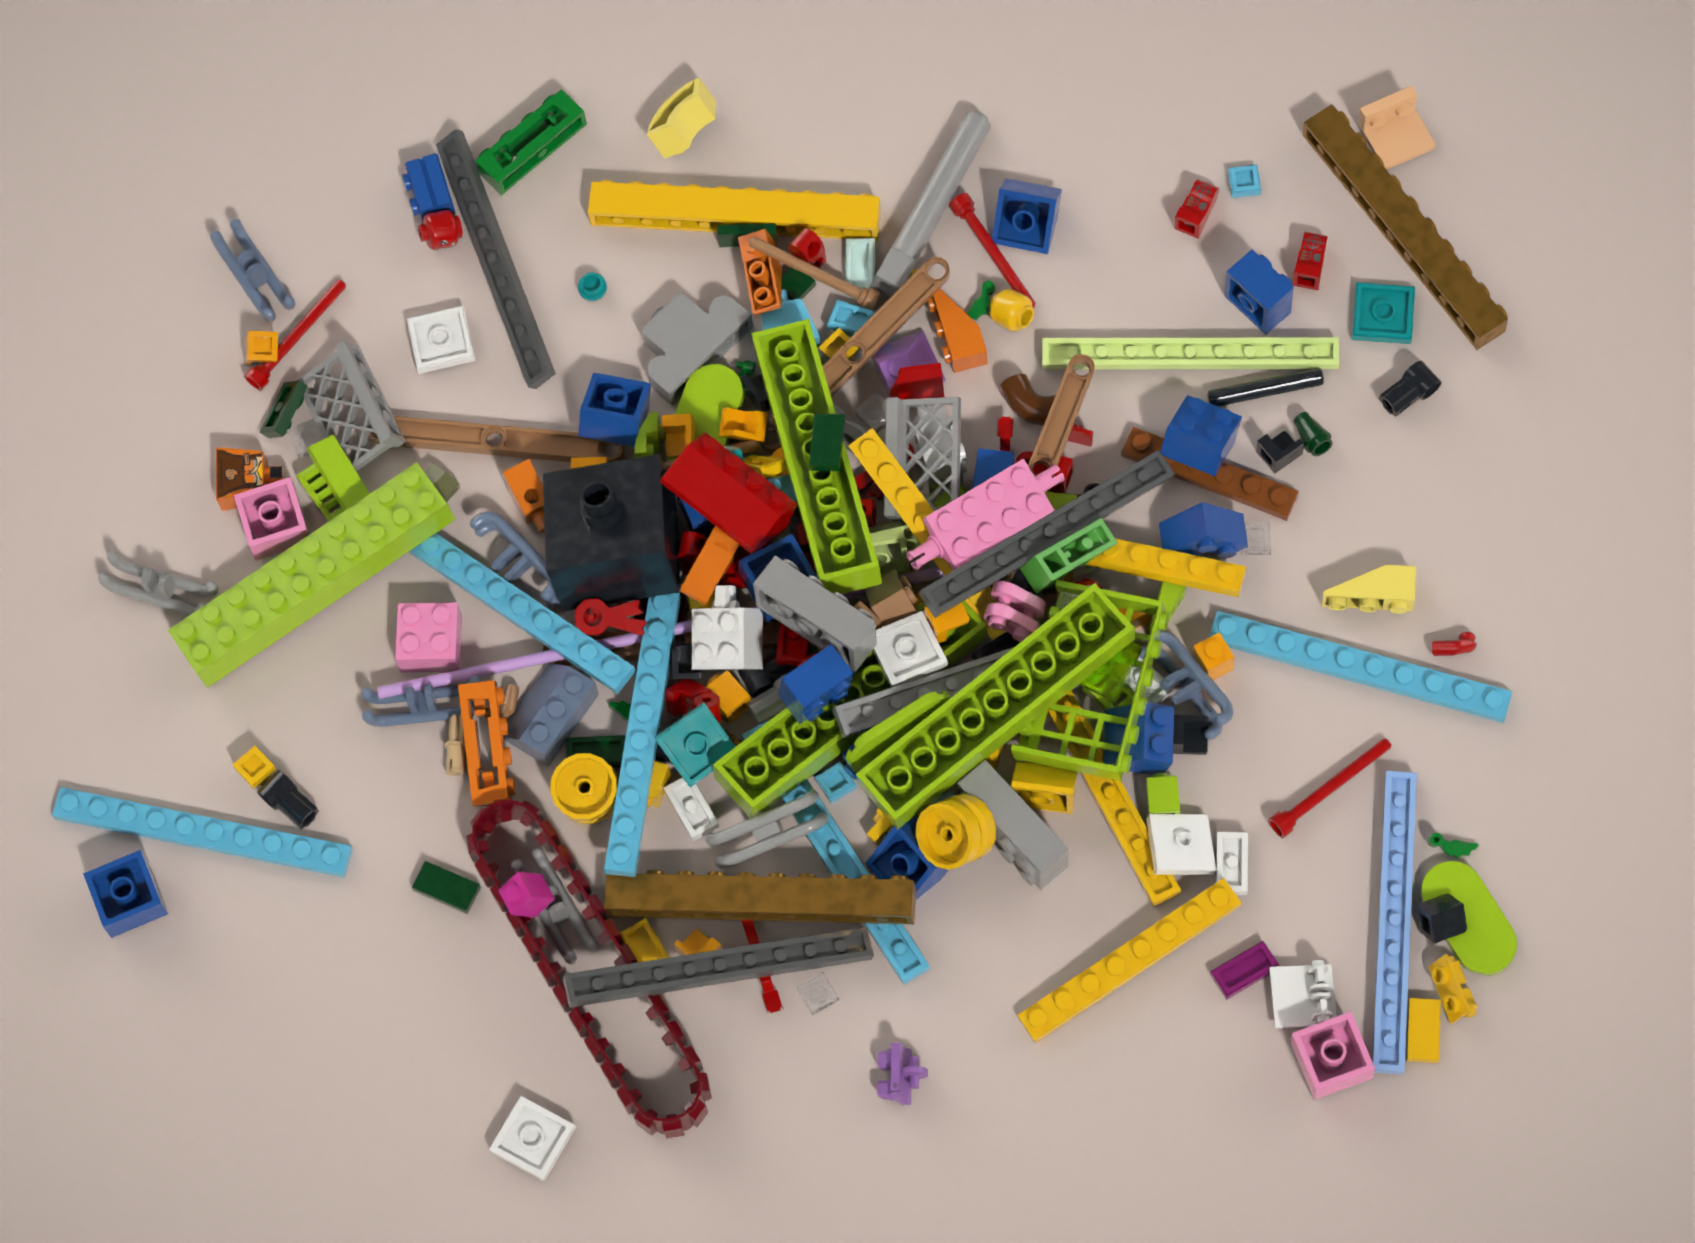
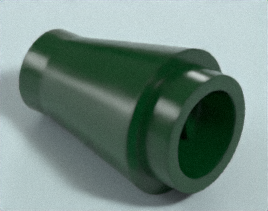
(1315, 437)

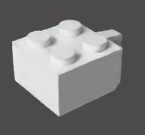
(942, 444)
(726, 634)

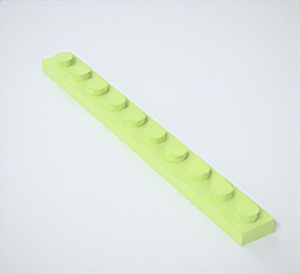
(1193, 353)

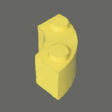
(682, 118)

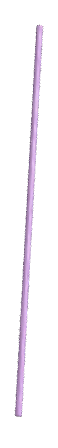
(551, 656)

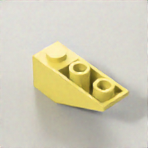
(1382, 588)

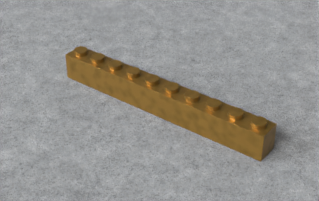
(1405, 226)
(761, 897)

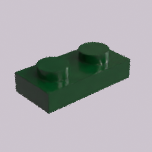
(283, 409)

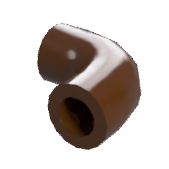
(1025, 401)

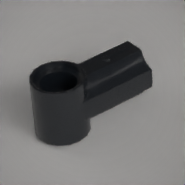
(1416, 384)
(761, 680)
(283, 795)

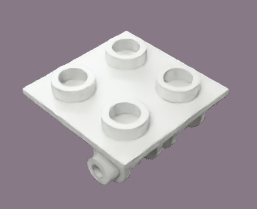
(1302, 994)

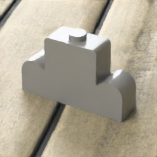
(689, 339)

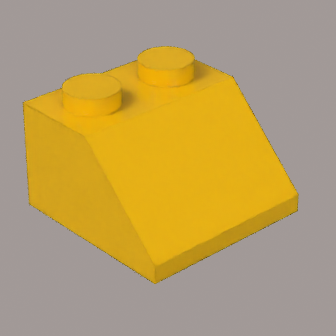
(1045, 787)

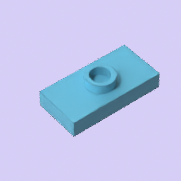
(848, 317)

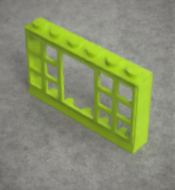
(1030, 736)

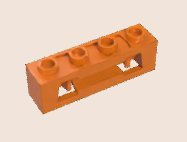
(498, 726)

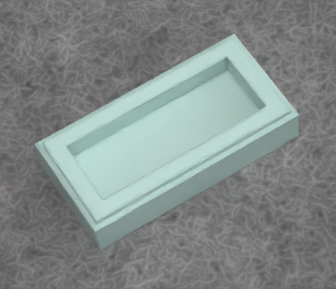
(860, 261)

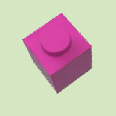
(526, 894)

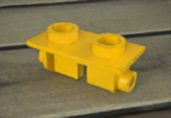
(1448, 980)

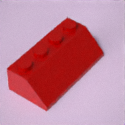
(729, 493)

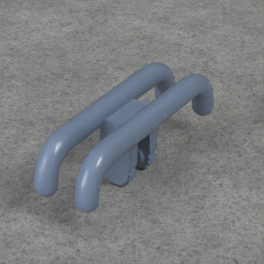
(251, 271)
(492, 521)
(1191, 681)
(420, 703)

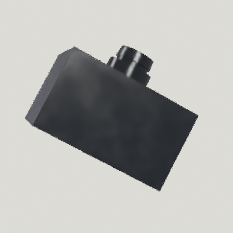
(611, 532)

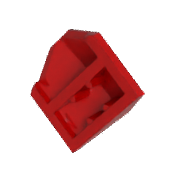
(918, 382)

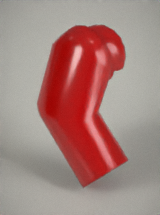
(1455, 647)

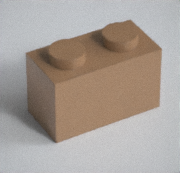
(892, 598)

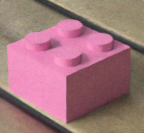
(272, 518)
(428, 637)
(1332, 1055)

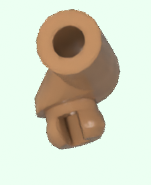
(511, 696)

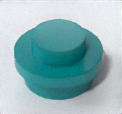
(592, 287)

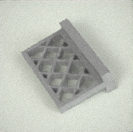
(366, 392)
(898, 444)

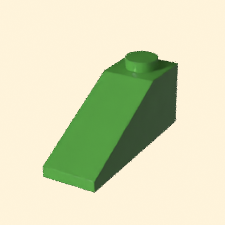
(1068, 555)

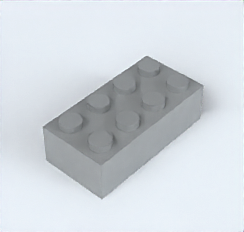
(815, 612)
(1018, 828)

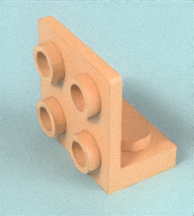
(1395, 128)

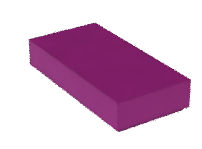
(1243, 970)

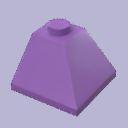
(905, 352)

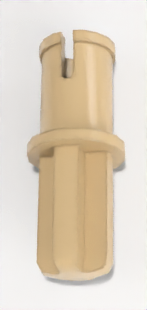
(455, 747)

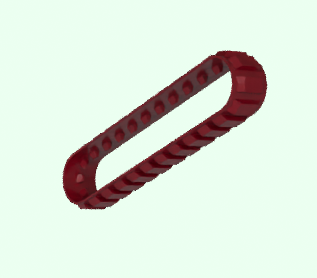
(508, 810)

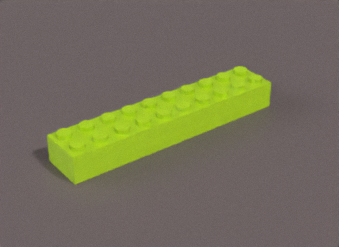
(825, 499)
(312, 574)
(995, 706)
(788, 753)

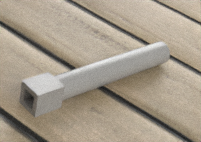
(932, 203)

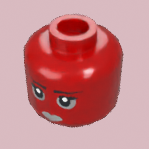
(440, 229)

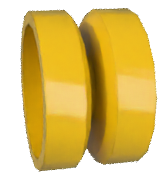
(568, 790)
(955, 831)

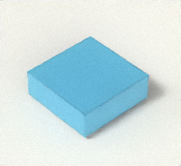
(1244, 181)
(835, 782)

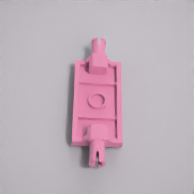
(986, 515)

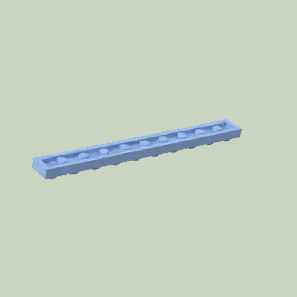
(1394, 923)

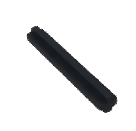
(1266, 387)

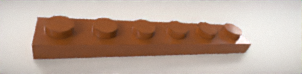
(1228, 482)

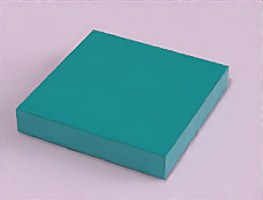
(1383, 313)
(695, 743)

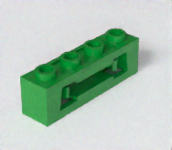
(530, 141)

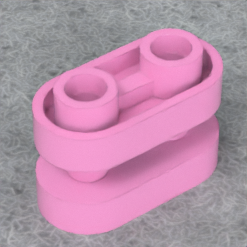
(1014, 610)

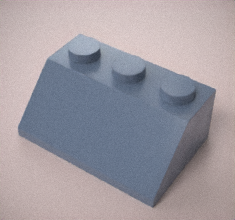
(550, 712)

